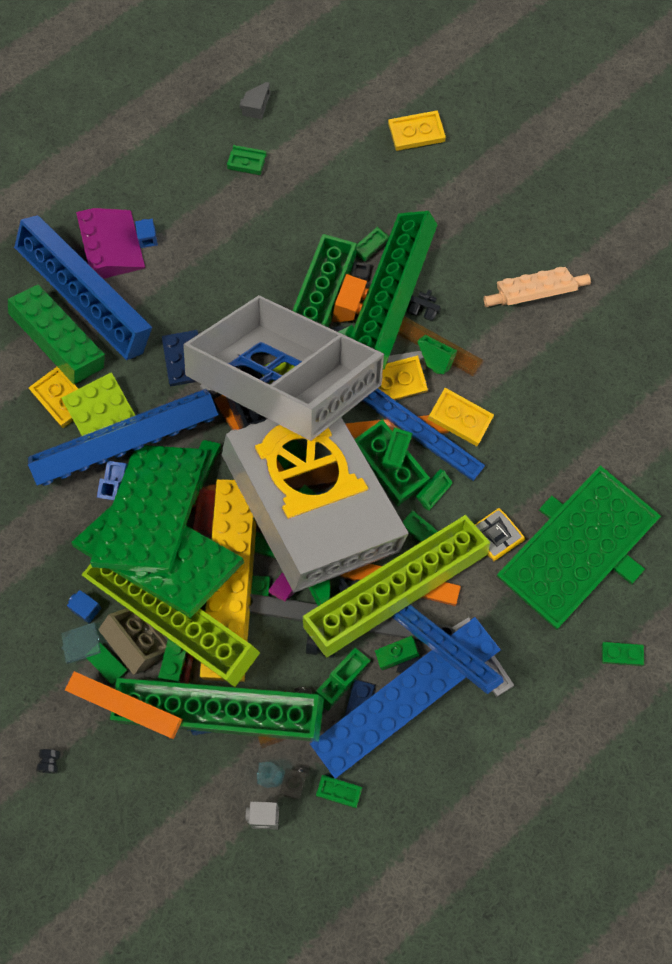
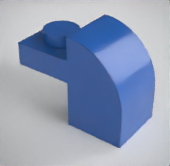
(110, 484)

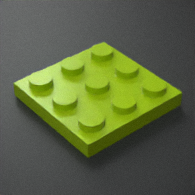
(98, 405)

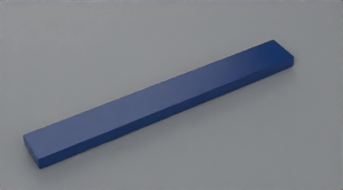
(424, 434)
(449, 649)

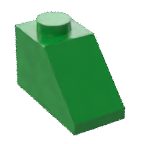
(436, 354)

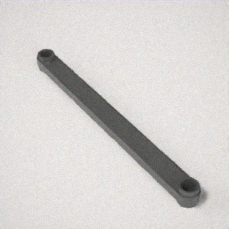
(296, 610)

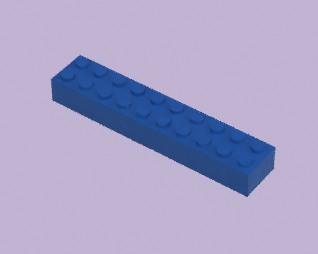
(82, 287)
(122, 436)
(398, 702)

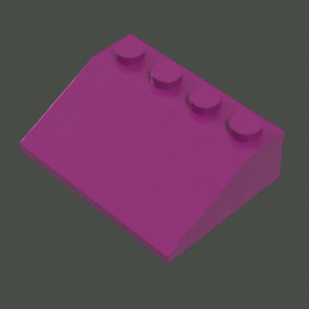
(110, 241)

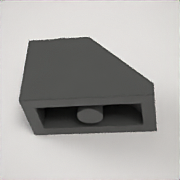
(255, 101)

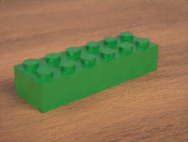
(325, 278)
(56, 334)

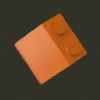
(349, 299)

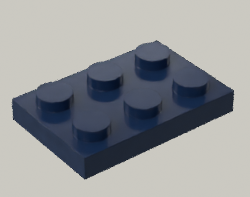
(174, 357)

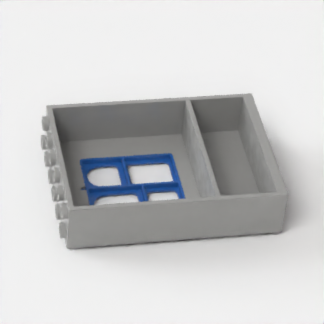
(328, 374)

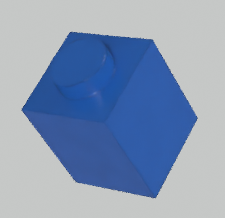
(146, 233)
(83, 606)

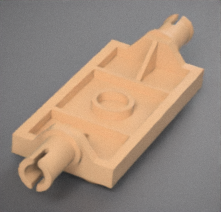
(536, 286)

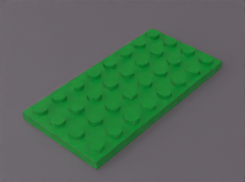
(150, 509)
(578, 547)
(195, 576)

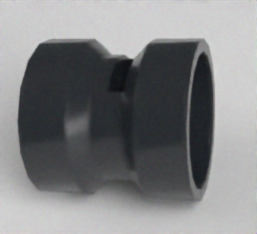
(48, 763)

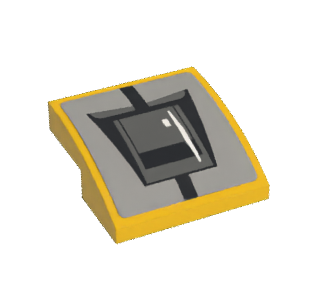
(500, 532)

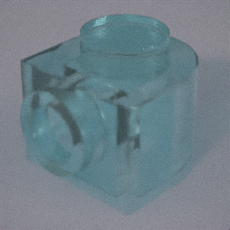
(269, 775)

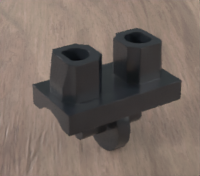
(431, 308)

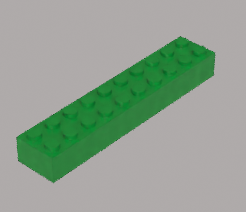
(394, 281)
(230, 709)

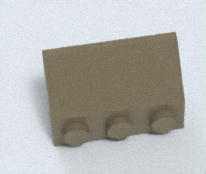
(133, 640)

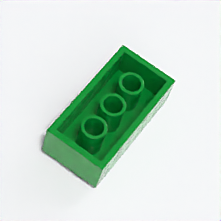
(397, 483)

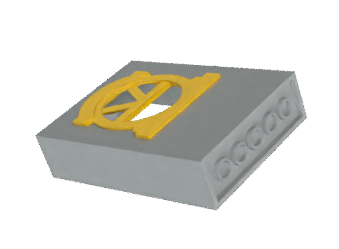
(313, 533)

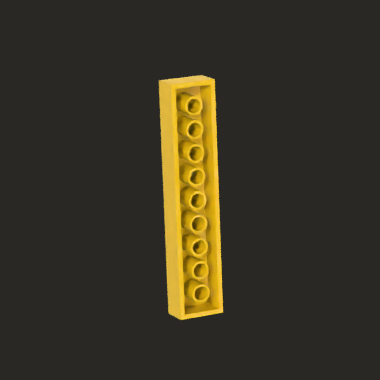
(235, 530)

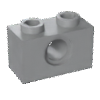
(263, 815)

